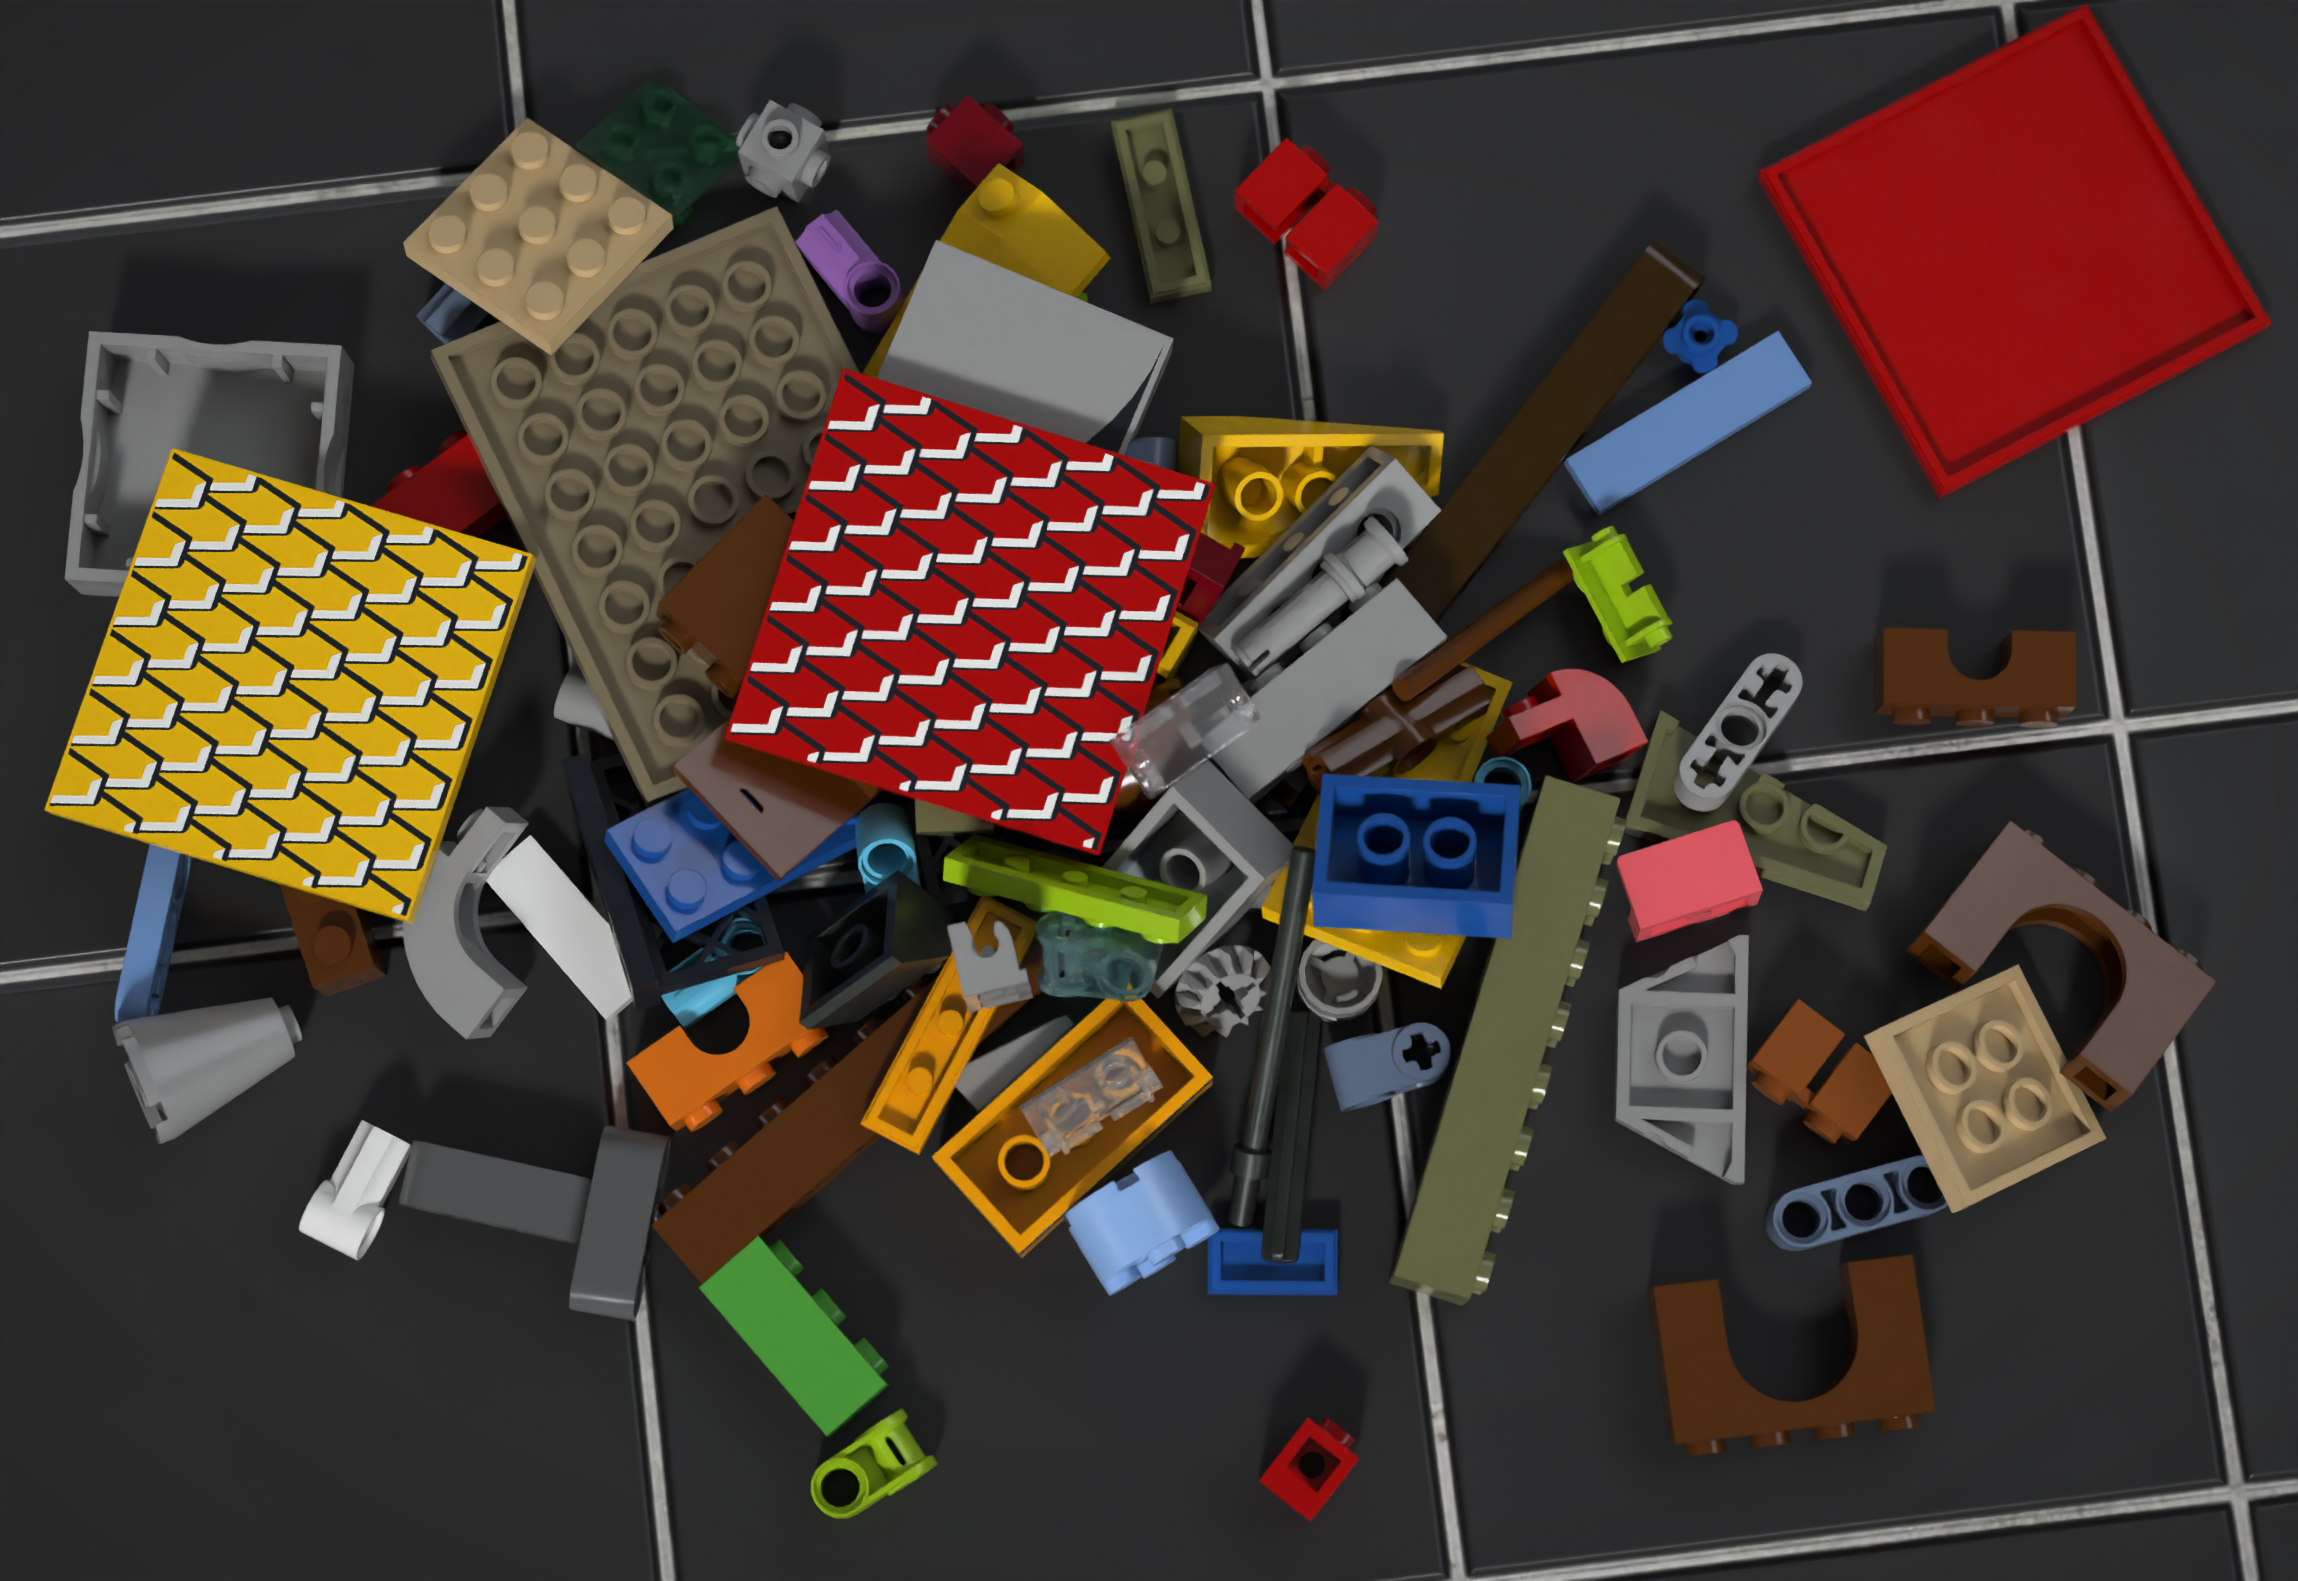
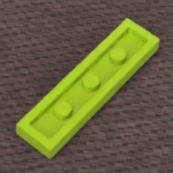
(1075, 888)

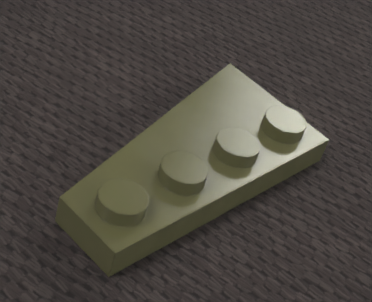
(1784, 834)

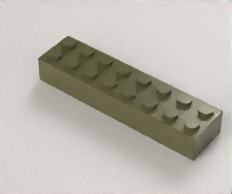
(1504, 1043)

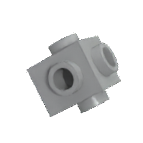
(787, 169)

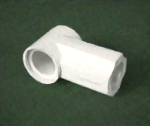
(349, 1206)

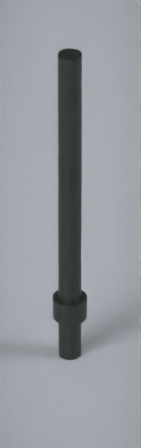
(1252, 1157)

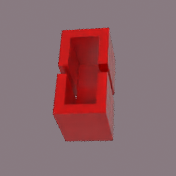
(1285, 190)

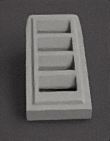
(996, 1070)

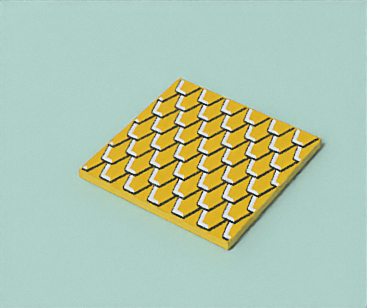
(291, 685)

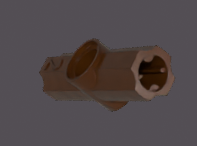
(1399, 732)

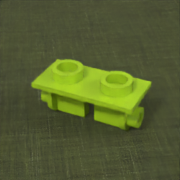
(1630, 621)

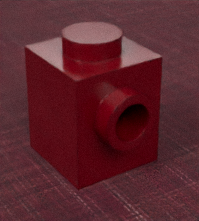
(971, 142)

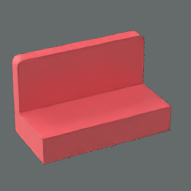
(1688, 880)

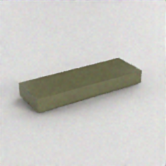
(1161, 206)

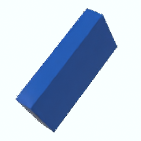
(1238, 1267)

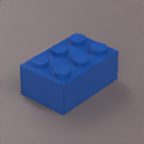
(1416, 856)

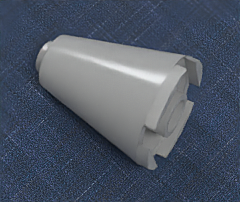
(203, 1058)

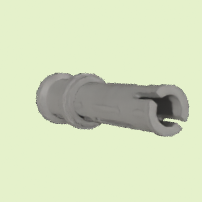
(1342, 579)

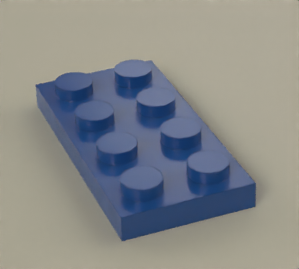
(695, 867)

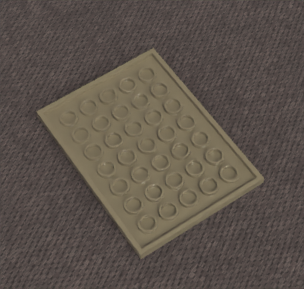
(646, 450)

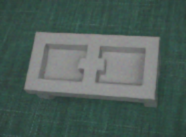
(990, 978)

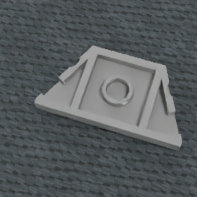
(1687, 1058)

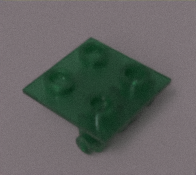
(662, 148)

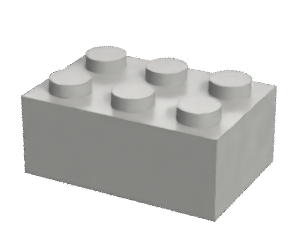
(1209, 843)

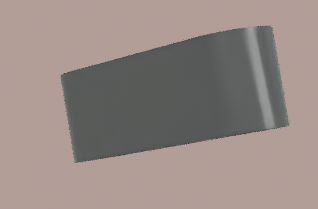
(495, 1192)
(618, 1223)

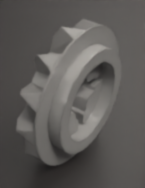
(1198, 996)

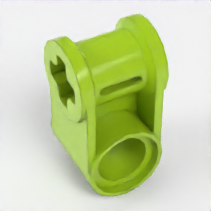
(874, 1466)

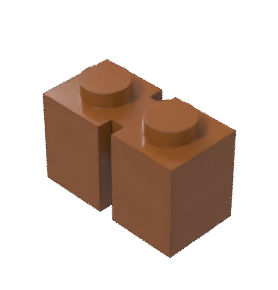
(1793, 1056)

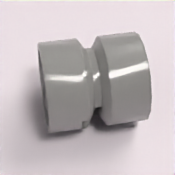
(1337, 983)

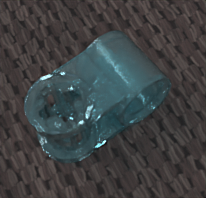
(1094, 960)

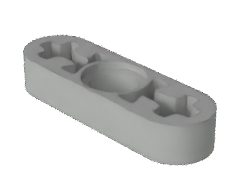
(1737, 706)

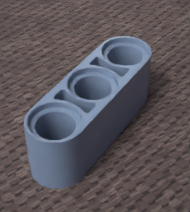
(1829, 1212)

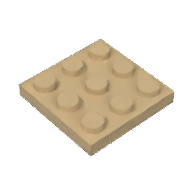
(538, 236)
(1984, 1088)

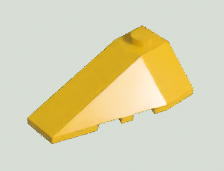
(1020, 231)
(1279, 467)

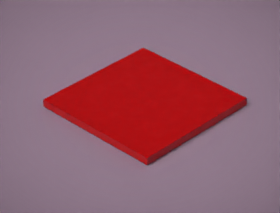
(2013, 250)

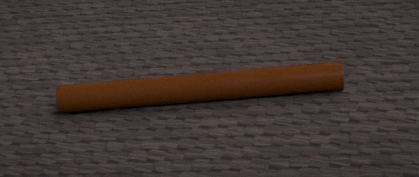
(1482, 630)

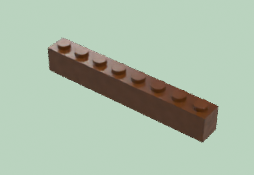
(808, 1140)

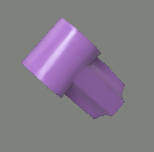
(851, 270)

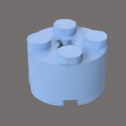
(1140, 1222)

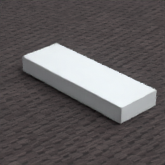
(563, 924)

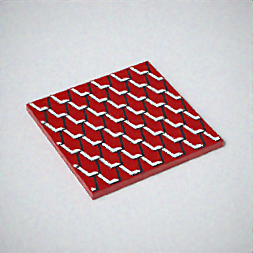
(969, 611)

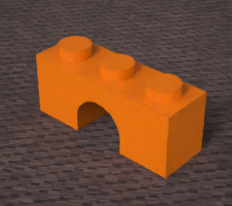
(692, 1083)

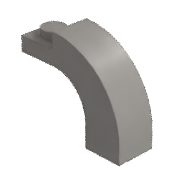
(445, 940)

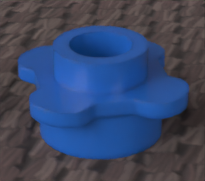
(1704, 354)

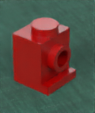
(1305, 1493)

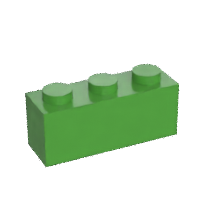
(797, 1334)

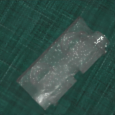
(1101, 1088)

